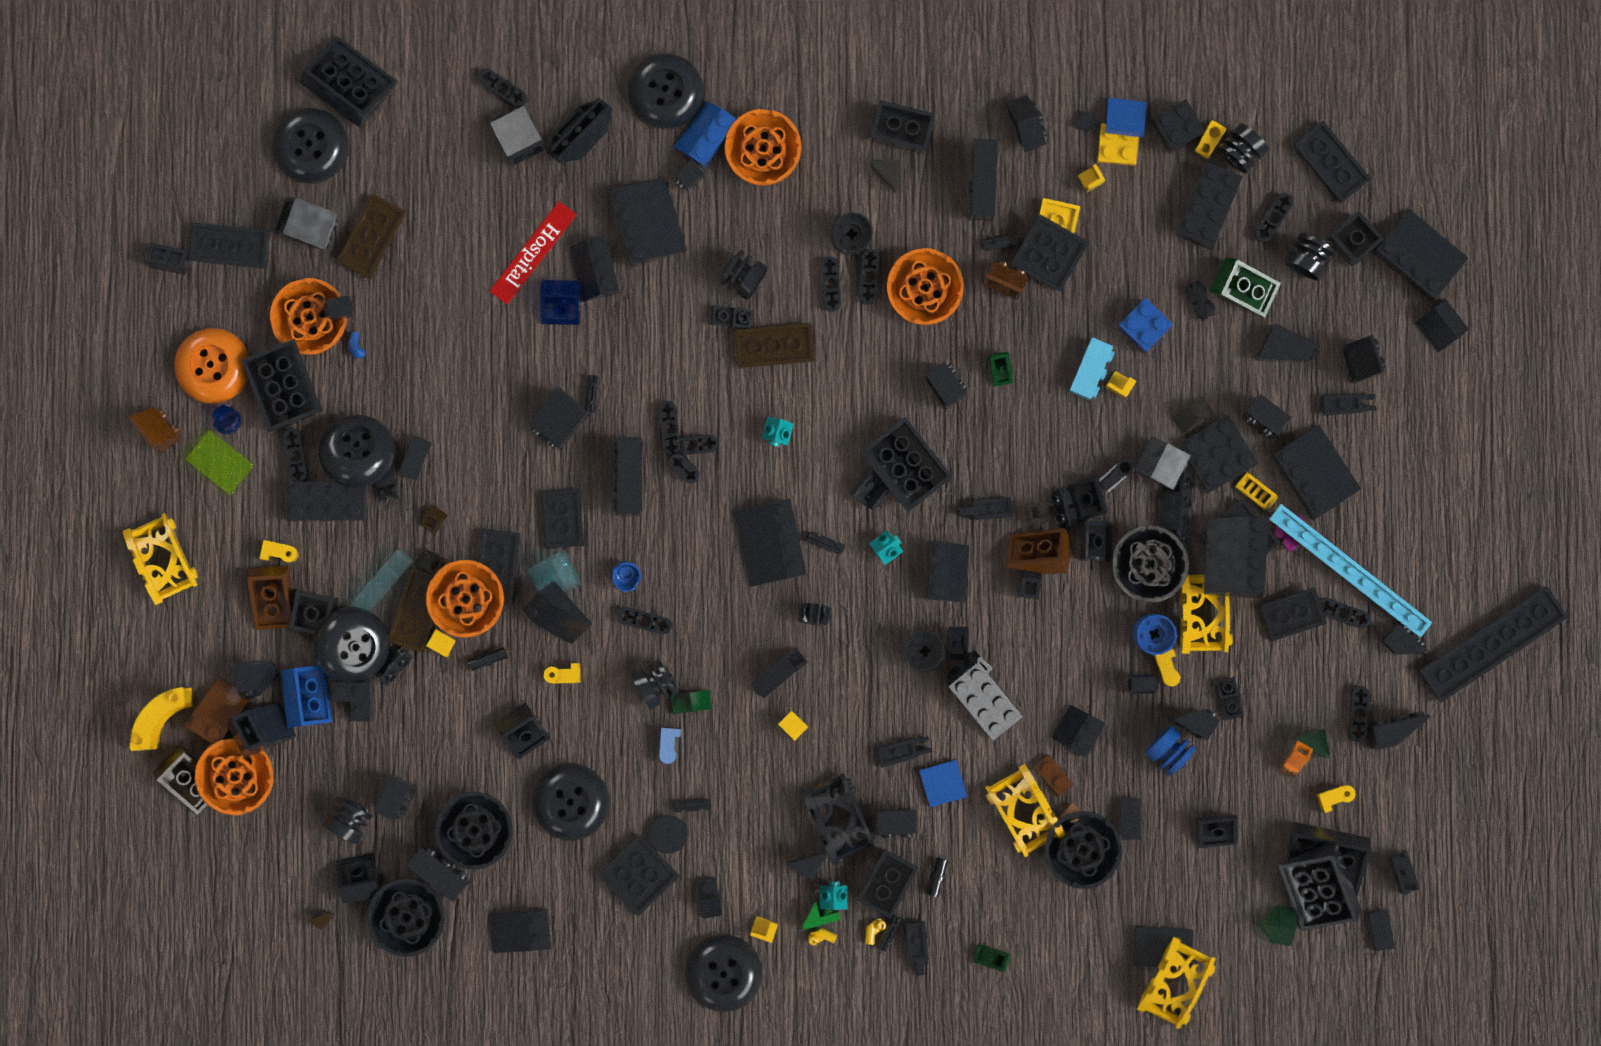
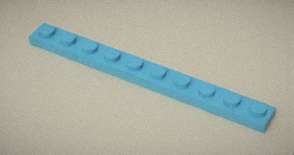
(1350, 570)

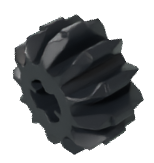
(814, 614)

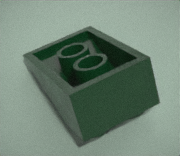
(1245, 286)

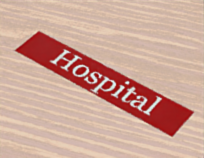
(533, 252)

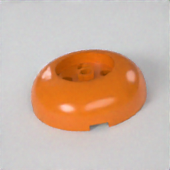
(747, 131)
(917, 265)
(289, 305)
(205, 387)
(442, 601)
(218, 796)

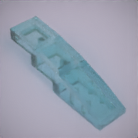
(383, 581)

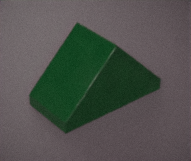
(1000, 368)

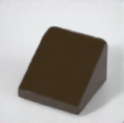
(433, 519)
(321, 921)

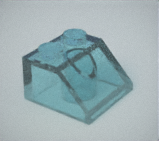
(557, 569)

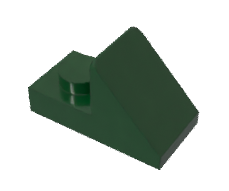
(691, 702)
(992, 957)

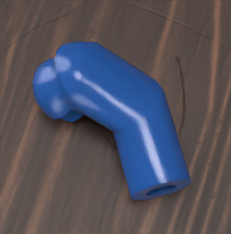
(353, 347)

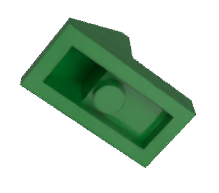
(814, 918)

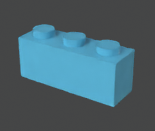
(1092, 369)

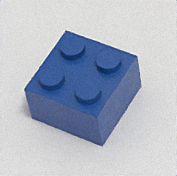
(1145, 325)

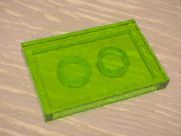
(220, 462)

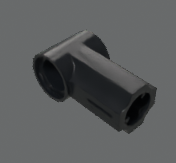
(1115, 476)

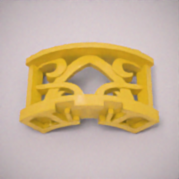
(136, 544)
(1189, 634)
(154, 715)
(1026, 784)
(1151, 997)

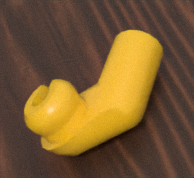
(872, 929)

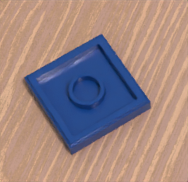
(1125, 117)
(943, 783)

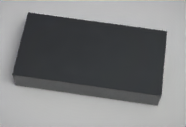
(1381, 930)

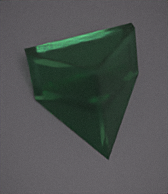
(1316, 740)
(1280, 925)

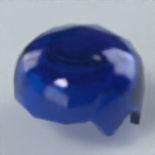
(226, 419)

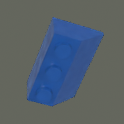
(705, 134)
(305, 696)

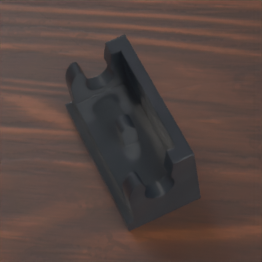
(167, 258)
(1404, 873)

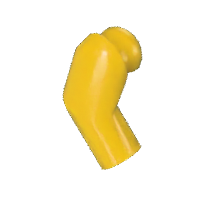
(820, 935)

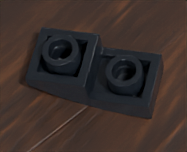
(731, 317)
(415, 458)
(1229, 699)
(1131, 818)

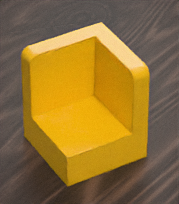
(1091, 178)
(1120, 384)
(441, 643)
(793, 725)
(764, 929)

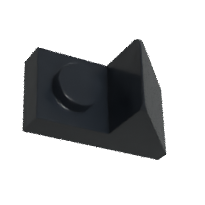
(957, 642)
(709, 898)

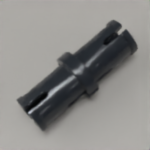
(487, 658)
(938, 877)

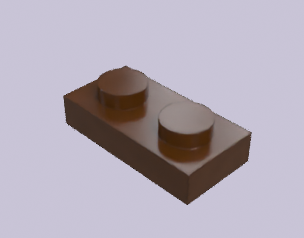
(1053, 775)

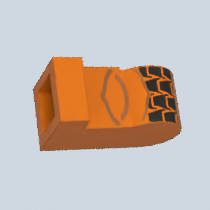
(1296, 760)

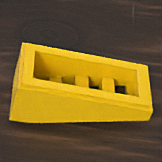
(1273, 497)

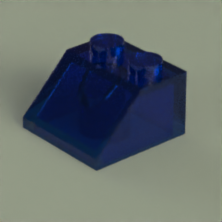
(560, 302)

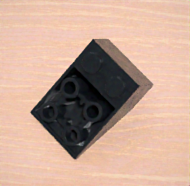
(1363, 359)
(260, 729)
(1390, 734)

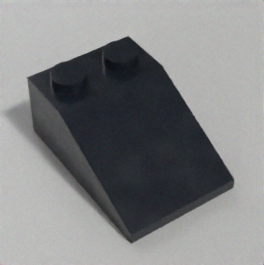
(557, 613)
(521, 931)

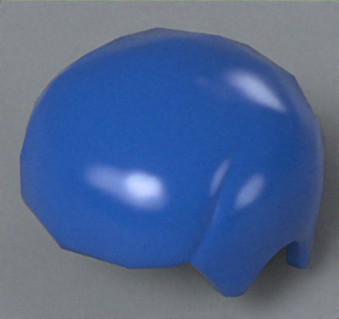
(626, 576)

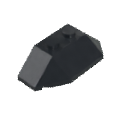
(580, 131)

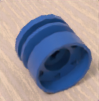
(1165, 632)
(1170, 750)

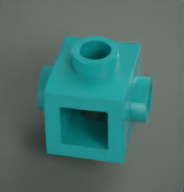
(777, 431)
(886, 547)
(833, 896)

